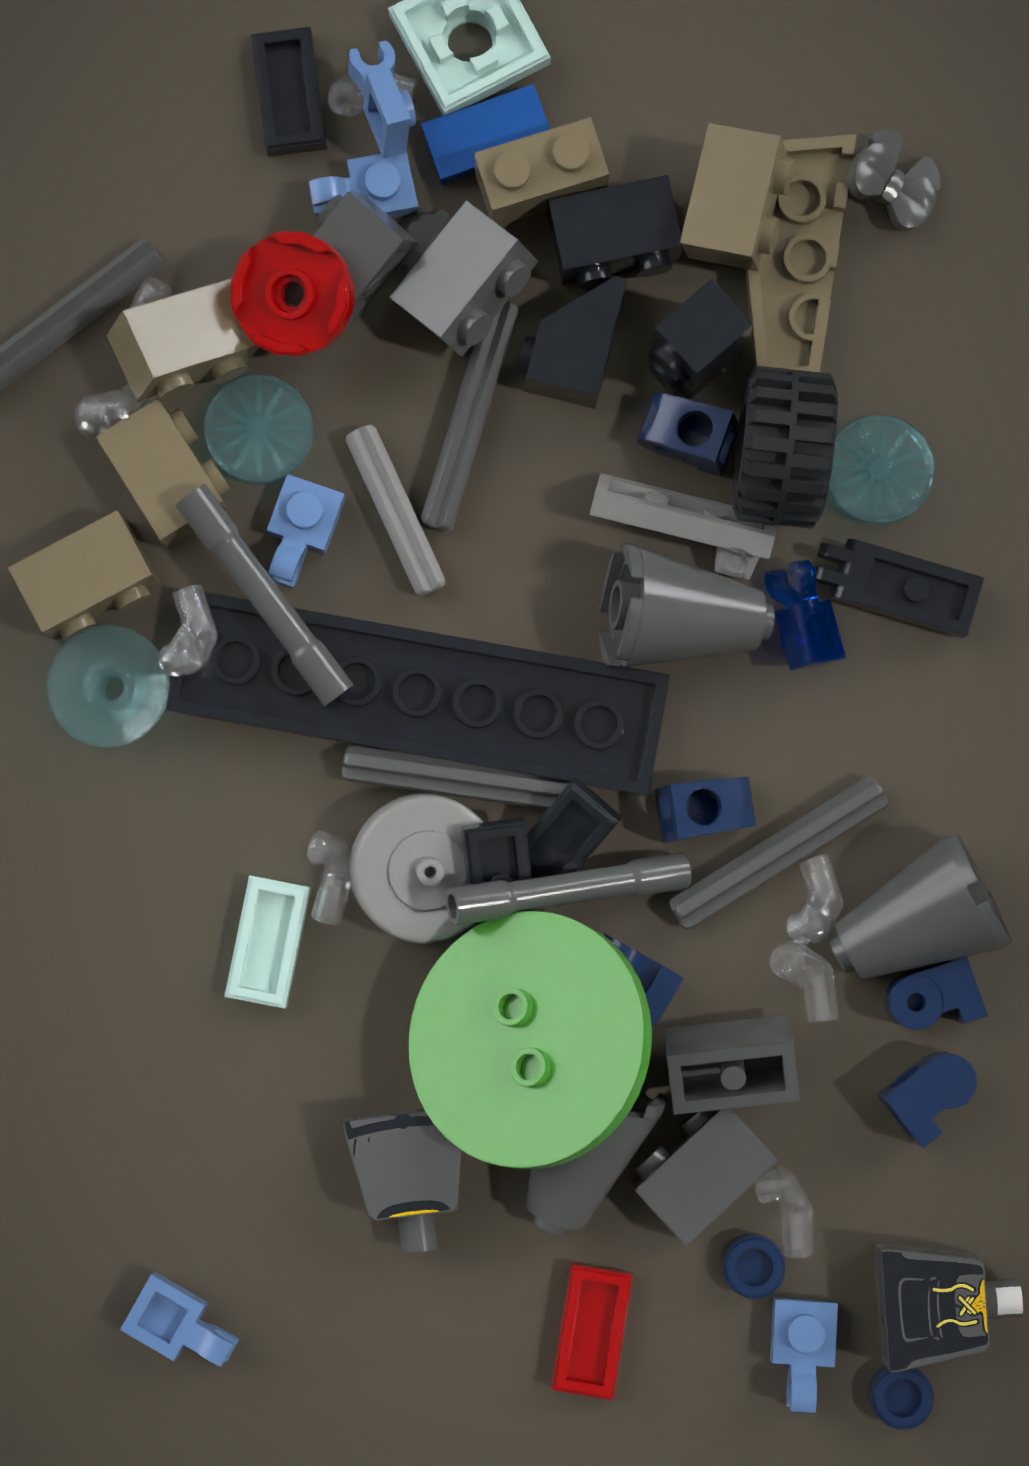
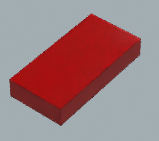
(592, 1331)

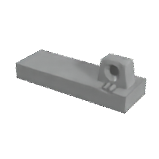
(687, 517)

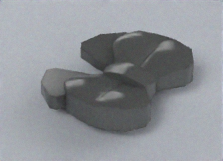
(908, 194)

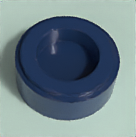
(753, 1265)
(901, 1398)

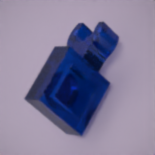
(805, 624)

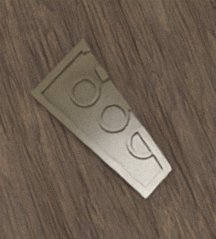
(794, 284)

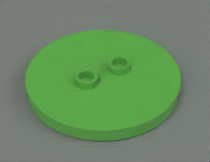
(530, 1040)

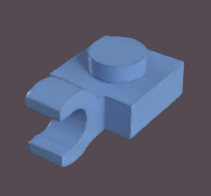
(385, 107)
(383, 181)
(303, 521)
(169, 1319)
(803, 1338)

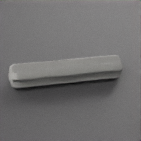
(395, 510)

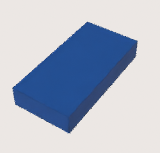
(490, 123)

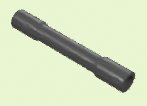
(223, 539)
(502, 898)

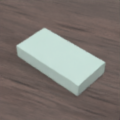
(267, 942)

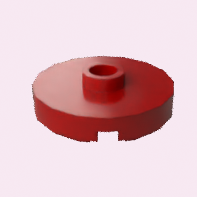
(261, 293)

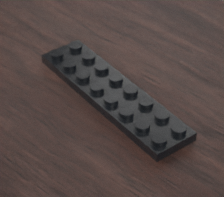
(436, 698)

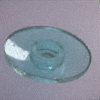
(79, 683)

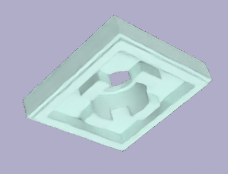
(457, 83)

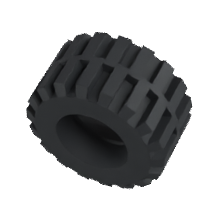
(785, 447)

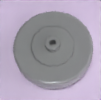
(408, 862)

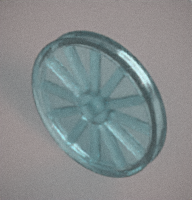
(258, 429)
(881, 470)

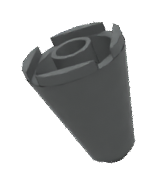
(676, 611)
(922, 916)
(571, 1192)

